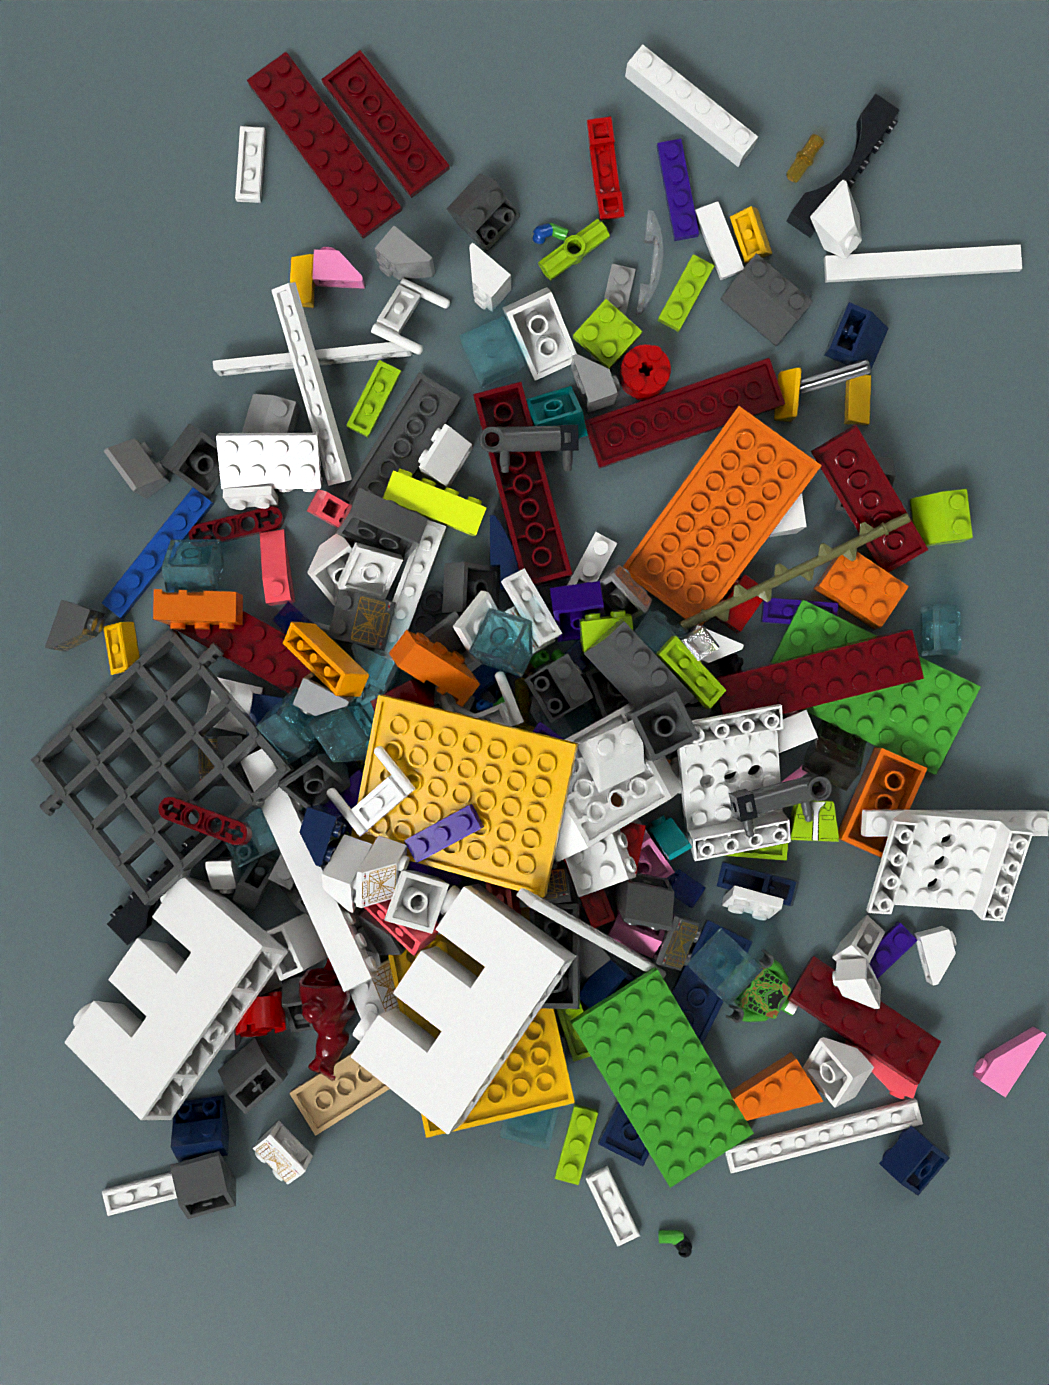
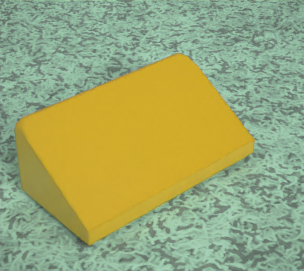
(750, 233)
(303, 276)
(790, 386)
(858, 400)
(121, 646)

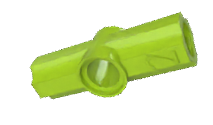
(585, 240)

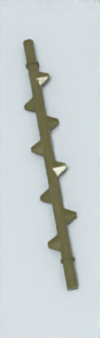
(804, 569)

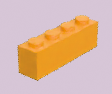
(326, 659)

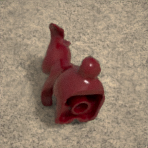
(328, 1011)

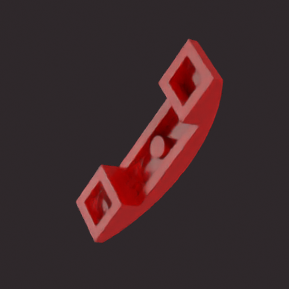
(604, 168)

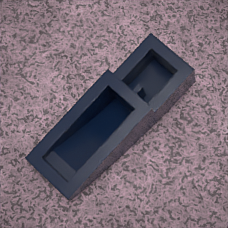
(501, 551)
(758, 881)

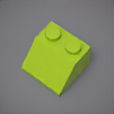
(942, 517)
(595, 626)

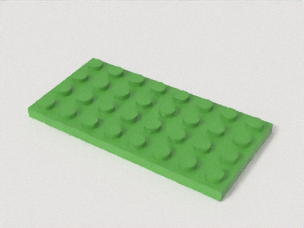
(906, 719)
(662, 1076)

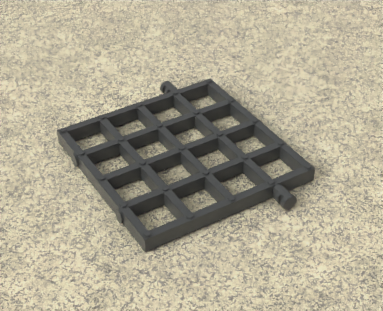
(160, 765)

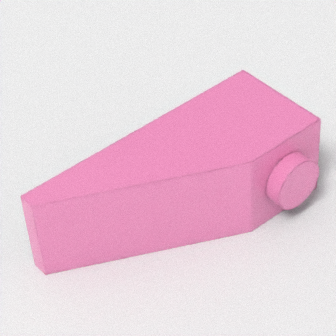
(1004, 1064)

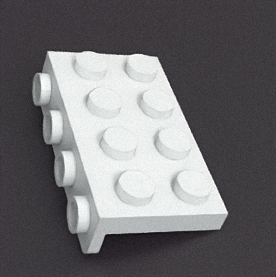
(270, 459)
(602, 864)

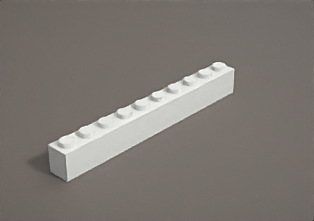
(331, 920)

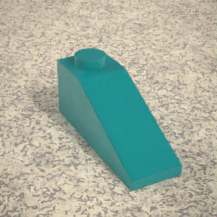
(669, 837)

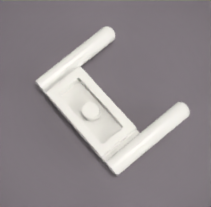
(399, 310)
(504, 713)
(379, 801)

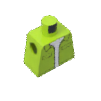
(821, 828)

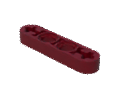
(235, 522)
(205, 819)

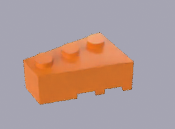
(198, 609)
(435, 664)
(775, 1090)

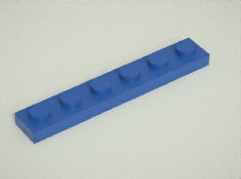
(150, 560)

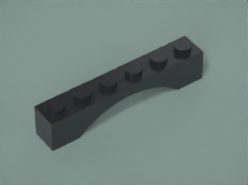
(870, 127)
(135, 917)

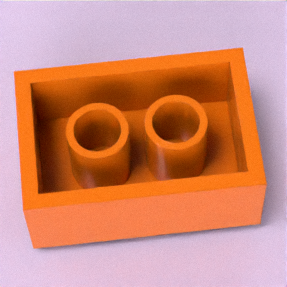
(861, 589)

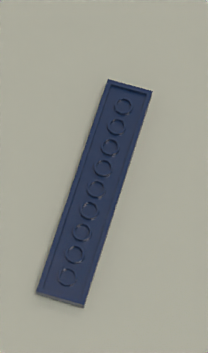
(700, 1008)

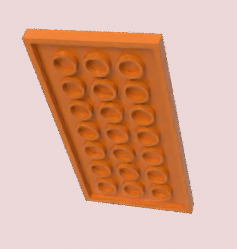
(721, 515)

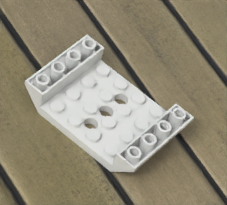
(727, 744)
(590, 813)
(976, 871)

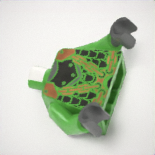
(765, 994)

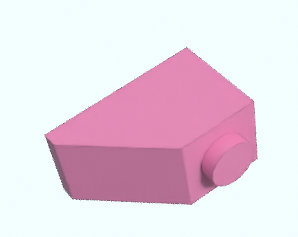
(334, 270)

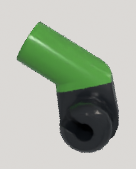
(678, 1239)

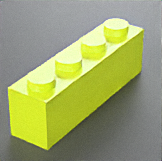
(434, 503)

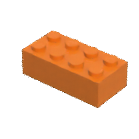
(886, 784)

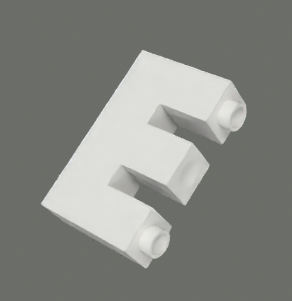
(186, 1003)
(477, 1015)

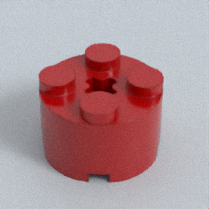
(652, 360)
(262, 1016)

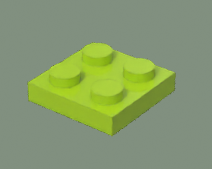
(607, 334)

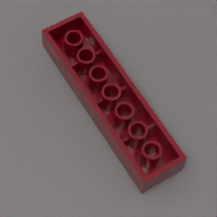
(524, 490)
(824, 675)

